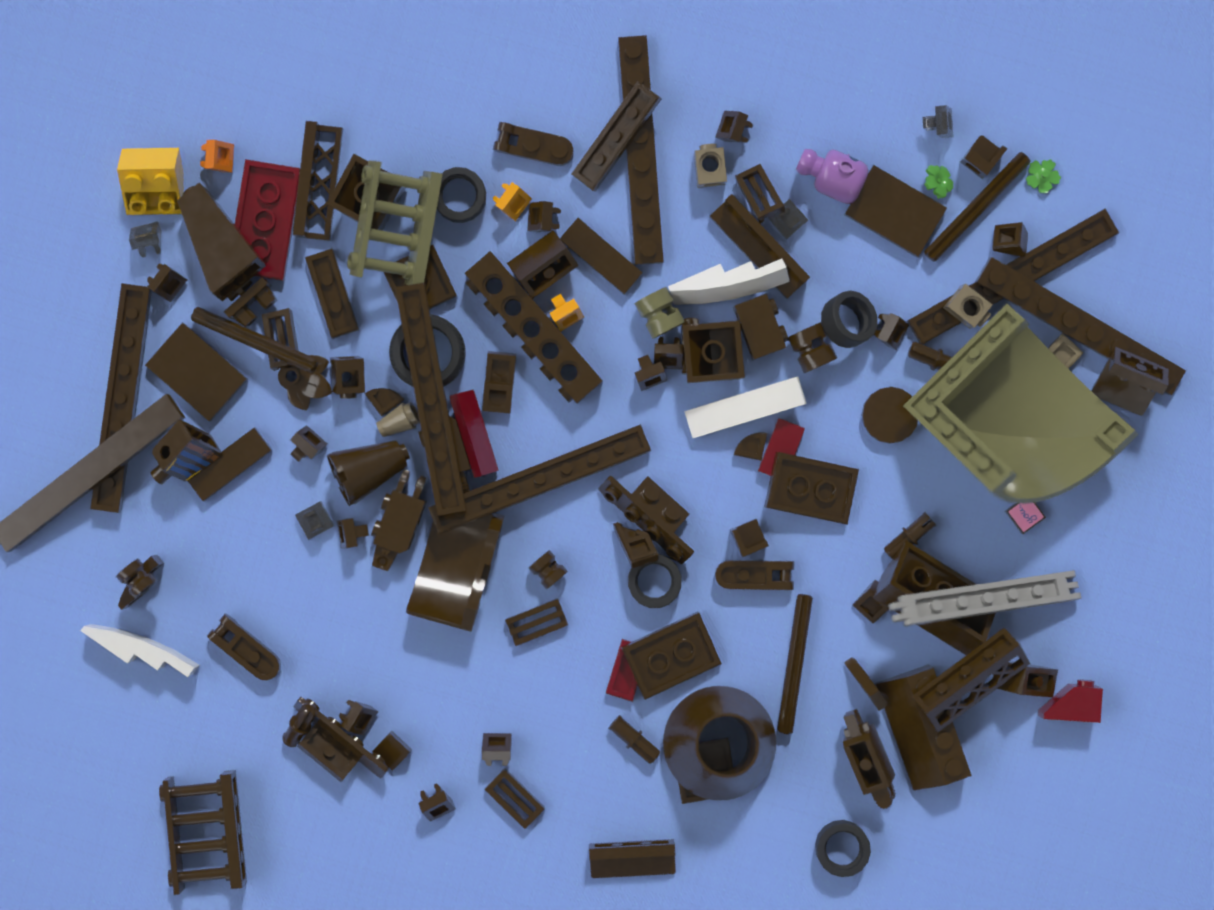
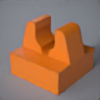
(218, 156)

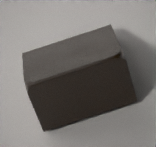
(1010, 239)
(868, 605)
(392, 750)

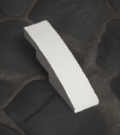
(717, 285)
(745, 407)
(130, 645)

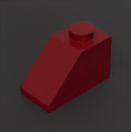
(1075, 703)

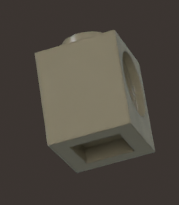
(706, 178)
(956, 303)

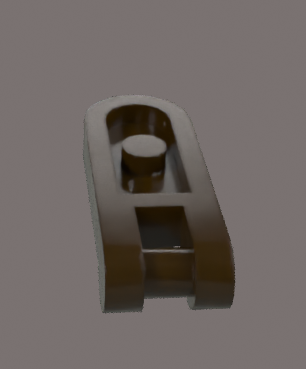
(534, 145)
(754, 575)
(245, 649)

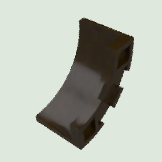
(455, 573)

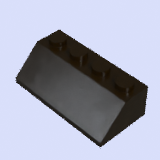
(918, 572)
(928, 755)

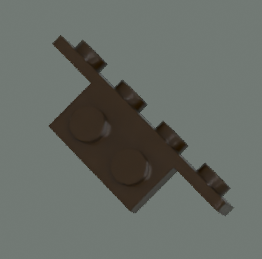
(653, 512)
(336, 749)

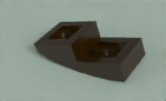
(499, 382)
(150, 566)

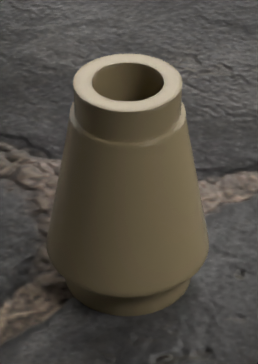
(399, 420)

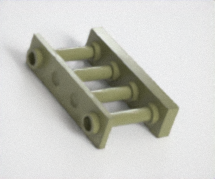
(422, 214)

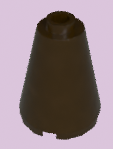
(366, 468)

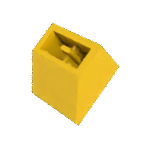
(151, 180)

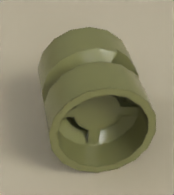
(659, 312)

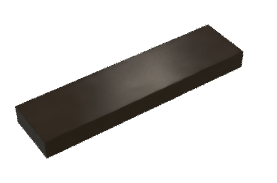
(616, 136)

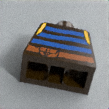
(184, 453)

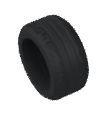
(457, 344)

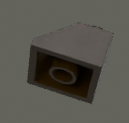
(349, 192)
(713, 352)

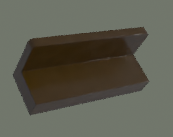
(632, 858)

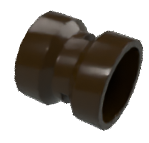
(547, 569)
(140, 583)

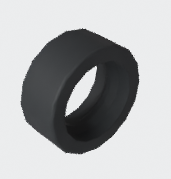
(473, 211)
(836, 330)
(663, 600)
(848, 869)

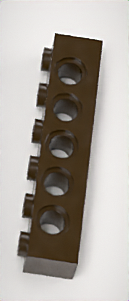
(491, 268)

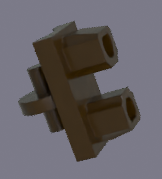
(240, 308)

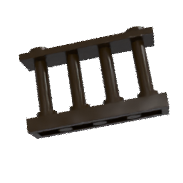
(230, 843)

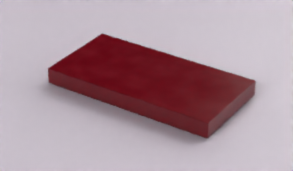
(268, 213)

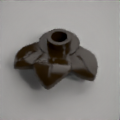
(306, 384)

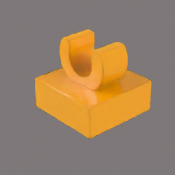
(512, 201)
(565, 313)

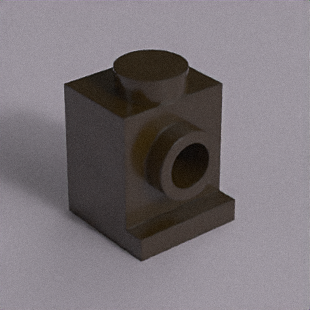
(355, 384)

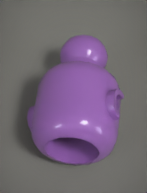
(836, 174)

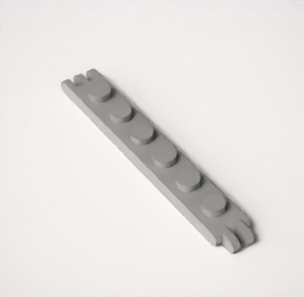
(985, 598)

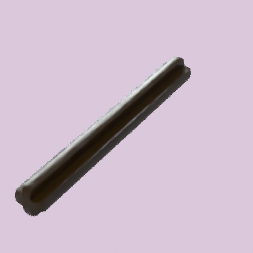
(977, 206)
(254, 340)
(795, 663)

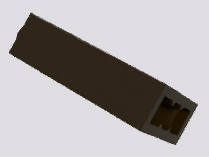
(219, 245)

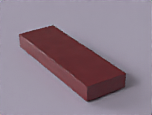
(473, 433)

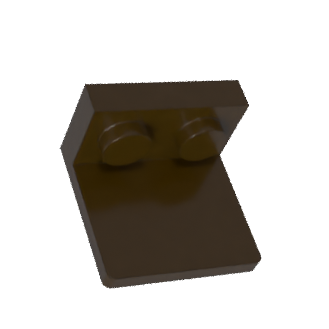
(1130, 381)

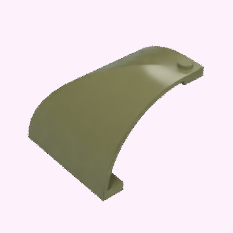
(979, 415)

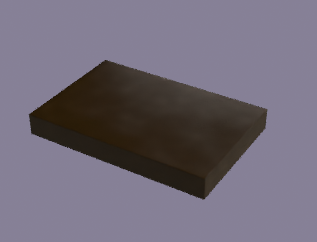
(896, 211)
(196, 372)
(811, 488)
(671, 655)

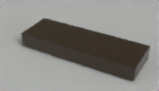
(601, 256)
(332, 293)
(231, 464)

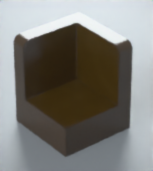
(982, 156)
(749, 537)

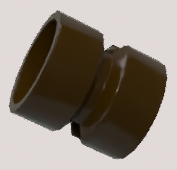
(803, 343)

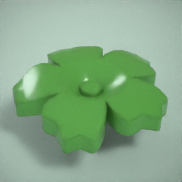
(1042, 175)
(938, 180)

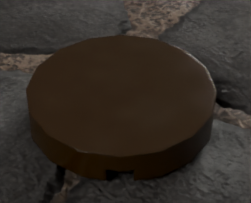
(887, 417)

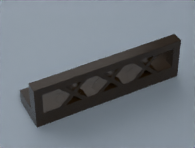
(307, 178)
(756, 242)
(969, 676)

